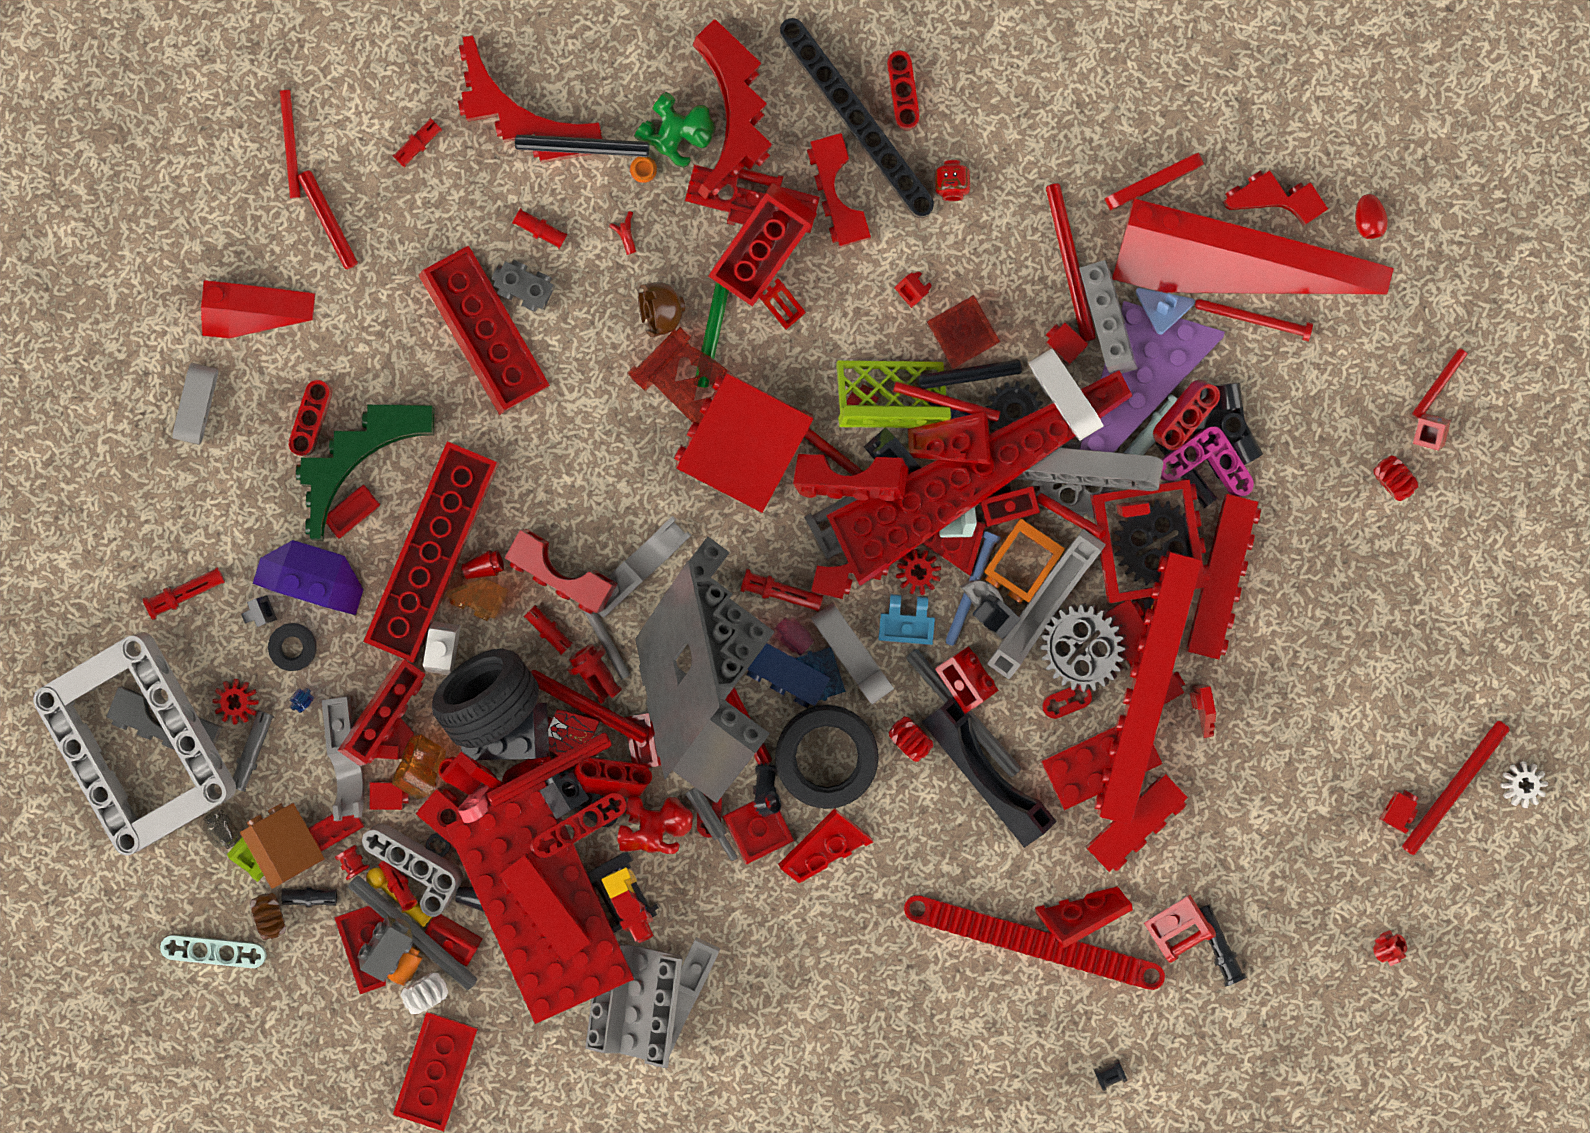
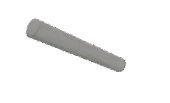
(608, 644)

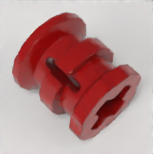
(351, 862)

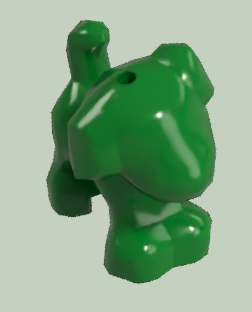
(695, 127)

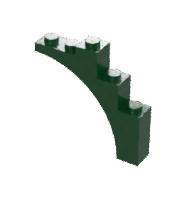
(349, 448)

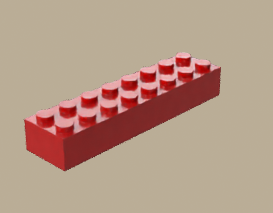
(431, 552)

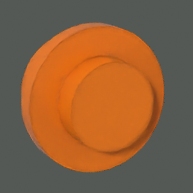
(643, 169)

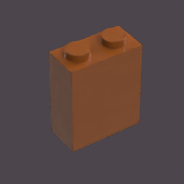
(281, 844)

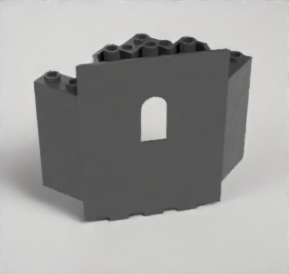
(692, 722)

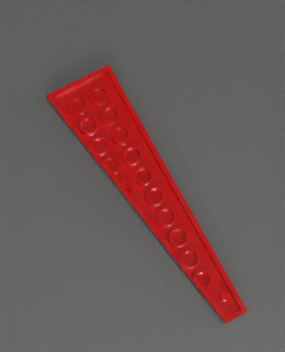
(881, 531)

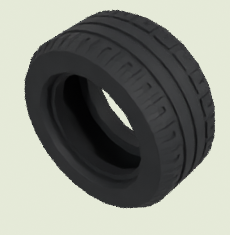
(485, 698)
(817, 795)

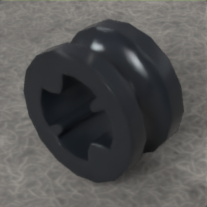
(431, 839)

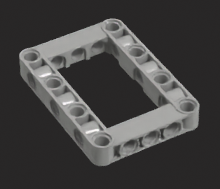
(176, 719)

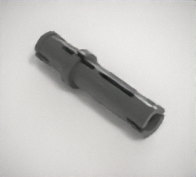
(251, 751)

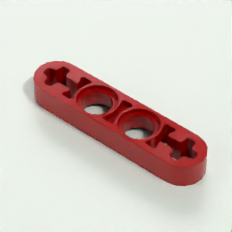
(1154, 181)
(578, 825)

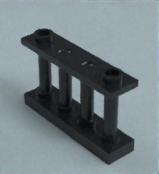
(616, 864)

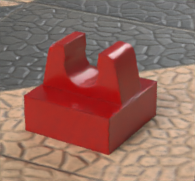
(912, 289)

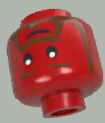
(952, 181)

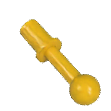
(377, 880)

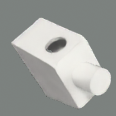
(441, 648)

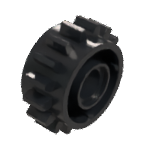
(1012, 395)

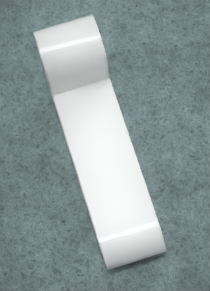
(1065, 394)

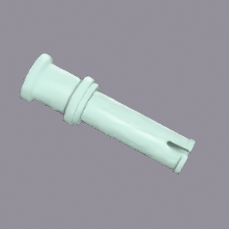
(1145, 438)

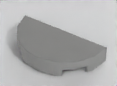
(979, 590)

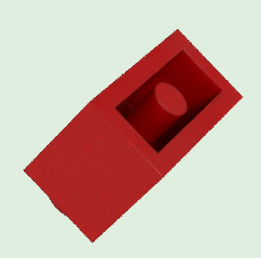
(1009, 506)

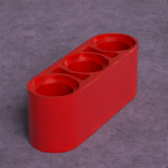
(903, 77)
(307, 404)
(1173, 418)
(611, 776)

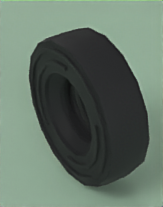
(275, 647)

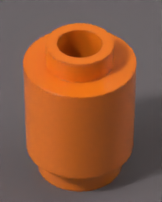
(407, 967)

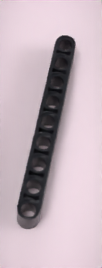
(853, 105)

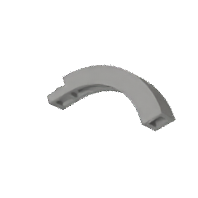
(1045, 603)

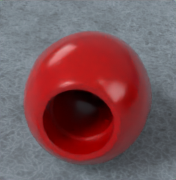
(1370, 217)

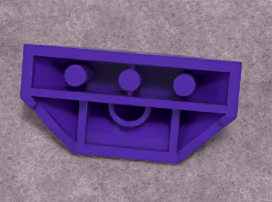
(311, 576)

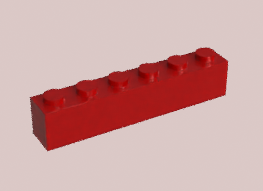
(1225, 567)

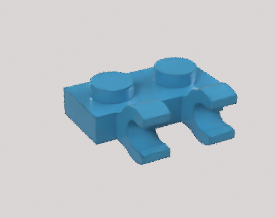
(907, 628)

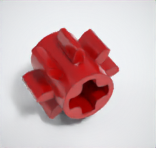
(1390, 948)

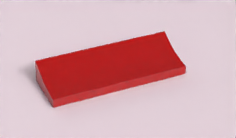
(483, 329)

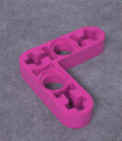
(1213, 454)

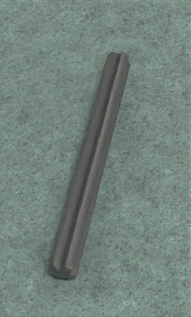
(982, 734)
(421, 939)

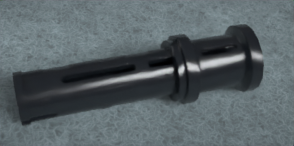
(1224, 956)

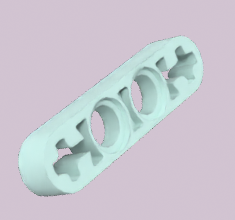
(213, 954)

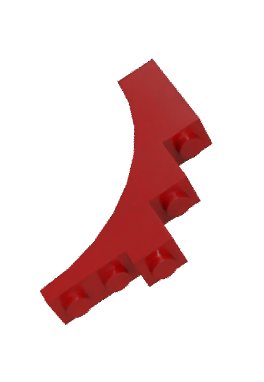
(735, 72)
(489, 101)

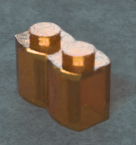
(419, 767)

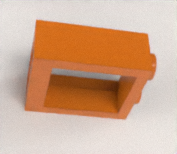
(1039, 538)

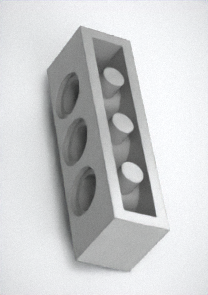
(1108, 317)

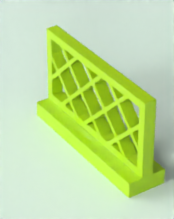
(887, 416)

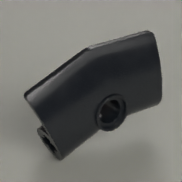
(1242, 440)

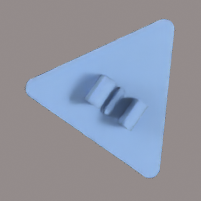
(1163, 308)

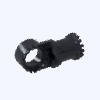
(766, 789)

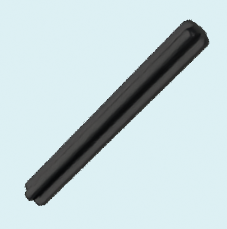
(582, 145)

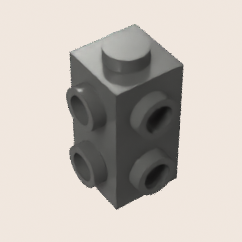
(516, 281)
(386, 947)

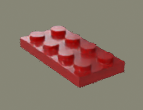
(435, 1071)

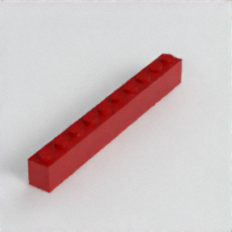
(1149, 687)

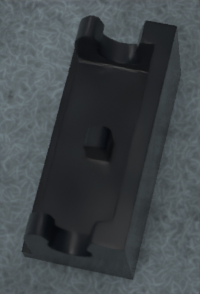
(887, 445)

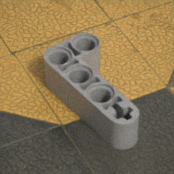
(852, 653)
(411, 865)

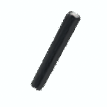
(969, 374)

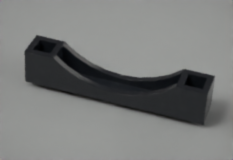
(1019, 812)

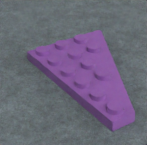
(1161, 366)

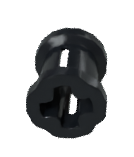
(1110, 1075)

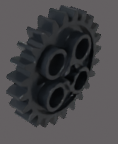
(1146, 524)

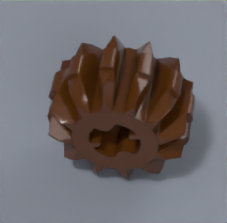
(268, 916)

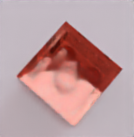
(963, 332)

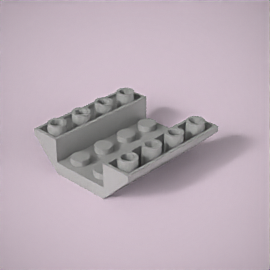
(641, 1013)

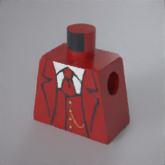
(569, 730)

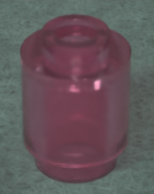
(793, 635)

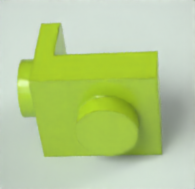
(242, 856)

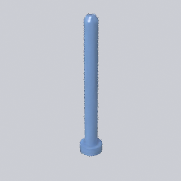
(977, 573)

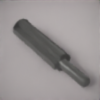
(710, 820)

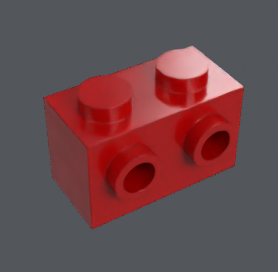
(967, 679)

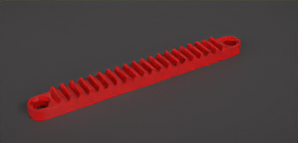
(1033, 942)

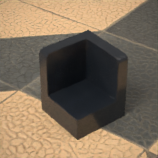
(996, 616)

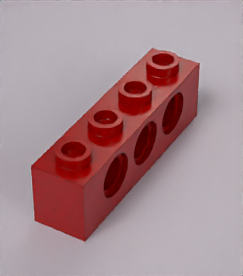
(433, 808)

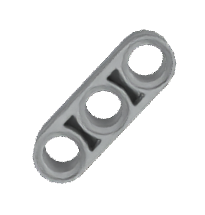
(195, 403)

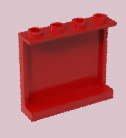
(742, 441)

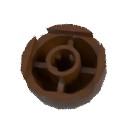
(660, 307)

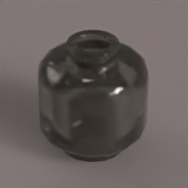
(221, 828)

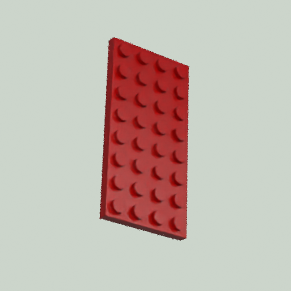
(492, 846)

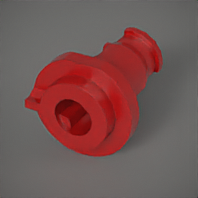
(594, 671)

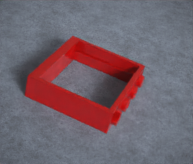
(1106, 556)

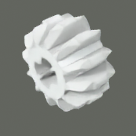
(1518, 793)
(424, 993)

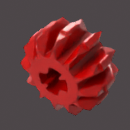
(1396, 478)
(913, 579)
(226, 703)
(910, 739)

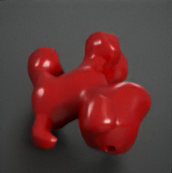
(672, 819)

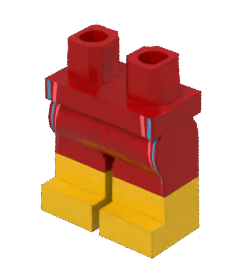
(628, 907)

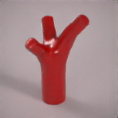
(624, 232)

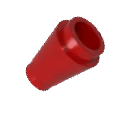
(484, 565)

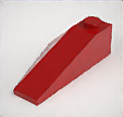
(242, 309)

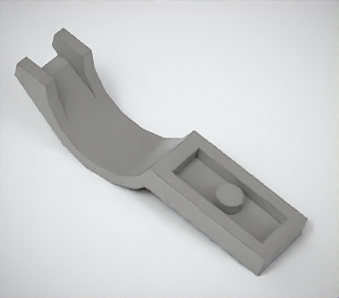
(645, 562)
(349, 775)
(692, 978)

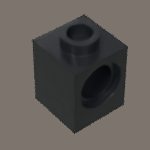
(563, 793)

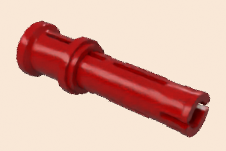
(169, 597)
(813, 600)

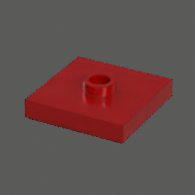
(756, 834)

